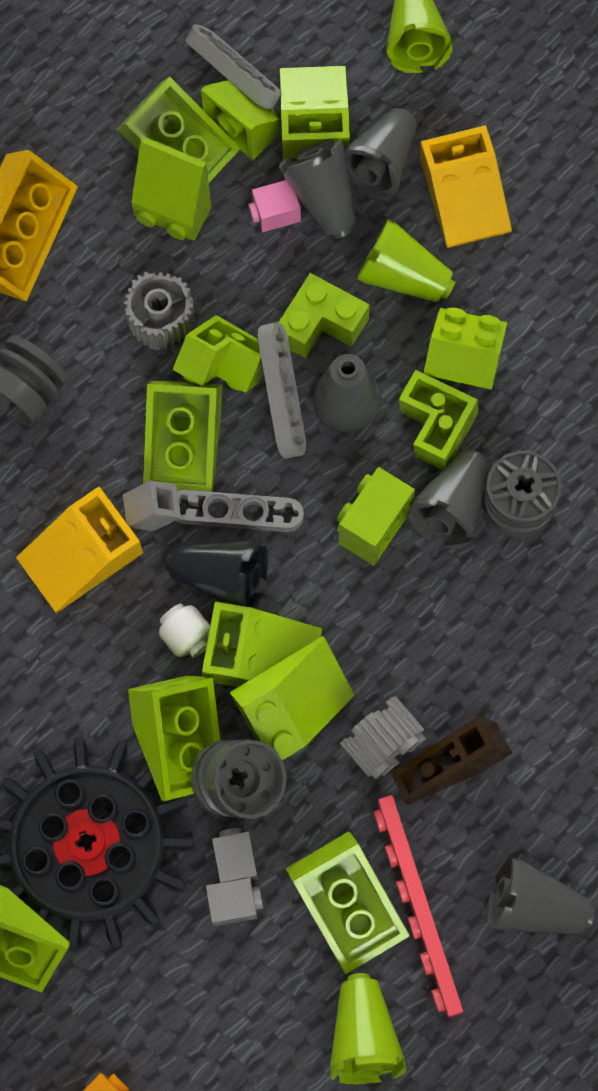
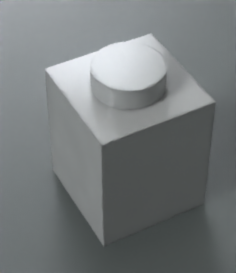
(151, 505)
(234, 855)
(233, 901)

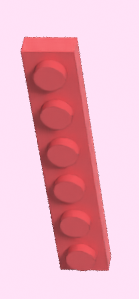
(421, 922)

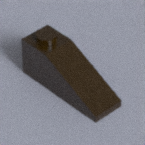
(452, 760)

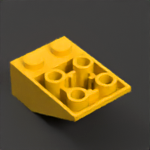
(465, 186)
(79, 550)

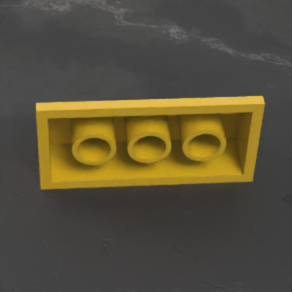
(31, 212)

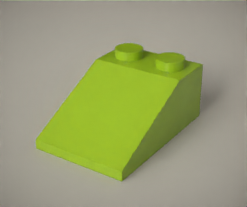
(178, 122)
(170, 190)
(182, 434)
(294, 698)
(173, 726)
(347, 902)
(27, 944)

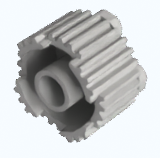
(164, 326)
(383, 737)

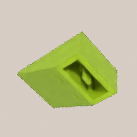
(313, 107)
(250, 642)

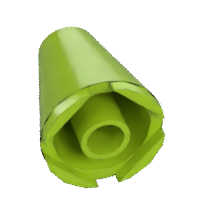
(417, 36)
(405, 266)
(364, 1035)

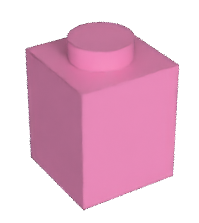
(274, 206)

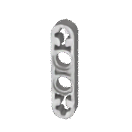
(233, 66)
(282, 390)
(237, 505)

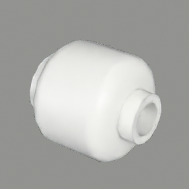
(184, 630)

